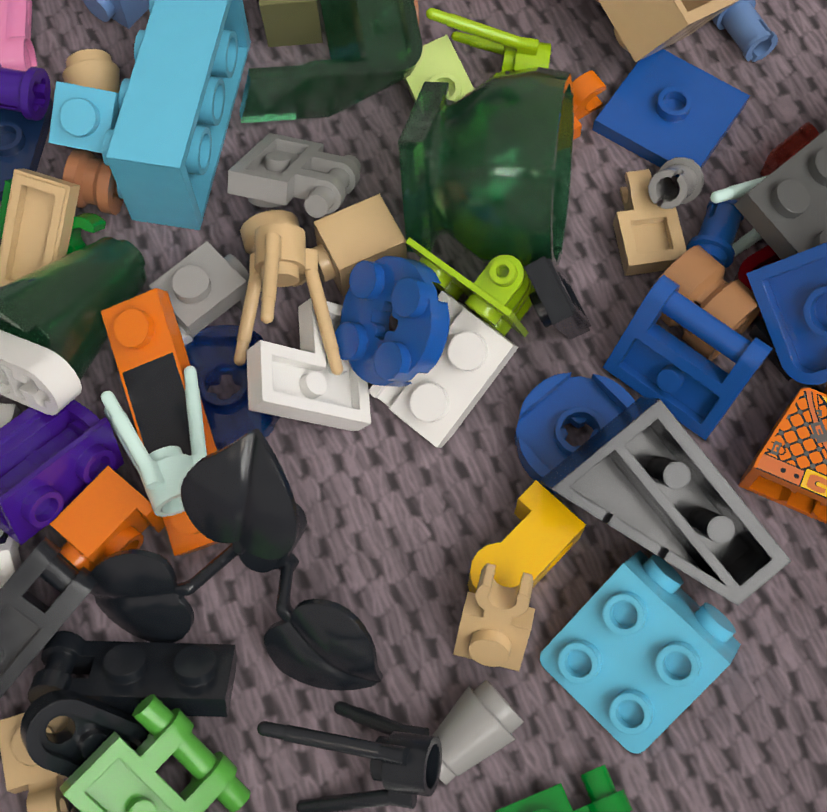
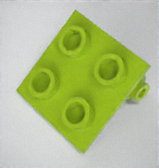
(496, 296)

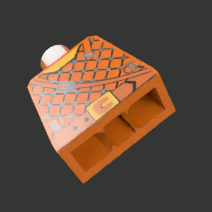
(794, 457)

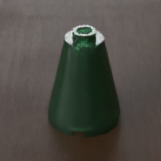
(64, 299)

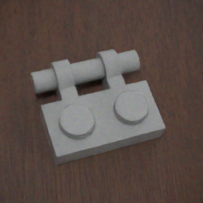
(295, 168)

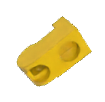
(534, 544)

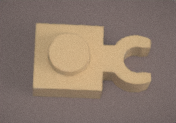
(496, 622)

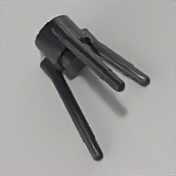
(404, 761)

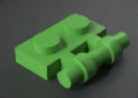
(127, 779)

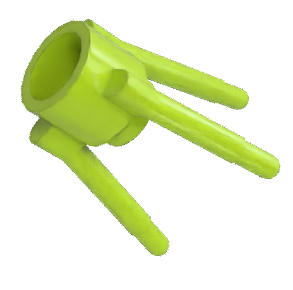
(516, 50)

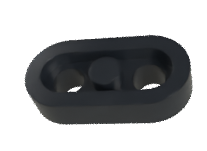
(86, 730)

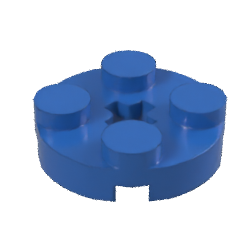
(422, 328)
(556, 403)

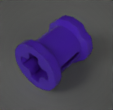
(25, 91)

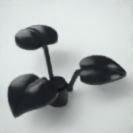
(248, 502)

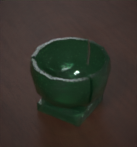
(491, 165)

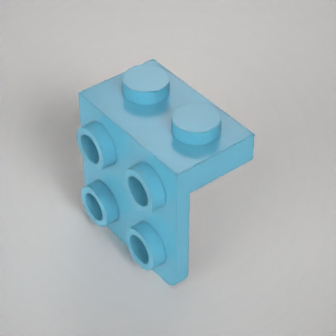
(640, 651)

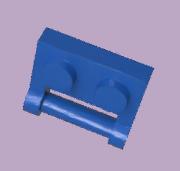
(672, 371)

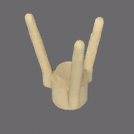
(278, 263)

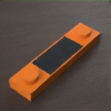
(152, 374)

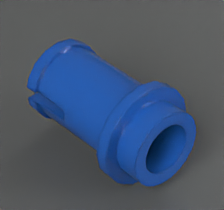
(719, 231)

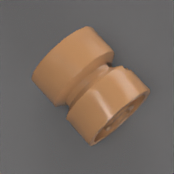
(704, 284)

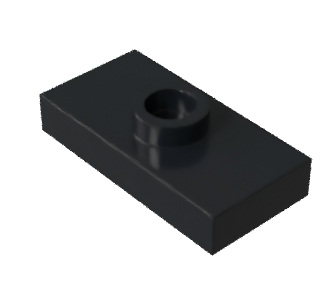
(555, 299)

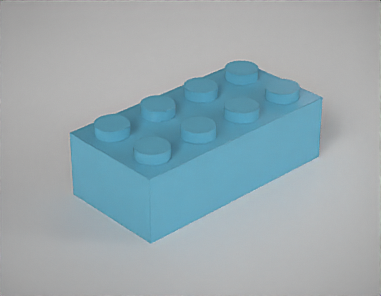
(177, 109)

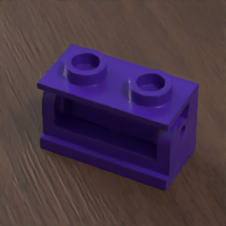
(49, 464)

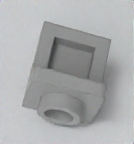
(204, 287)

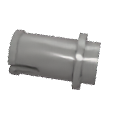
(690, 182)

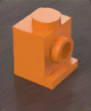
(104, 520)

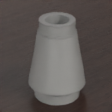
(475, 730)

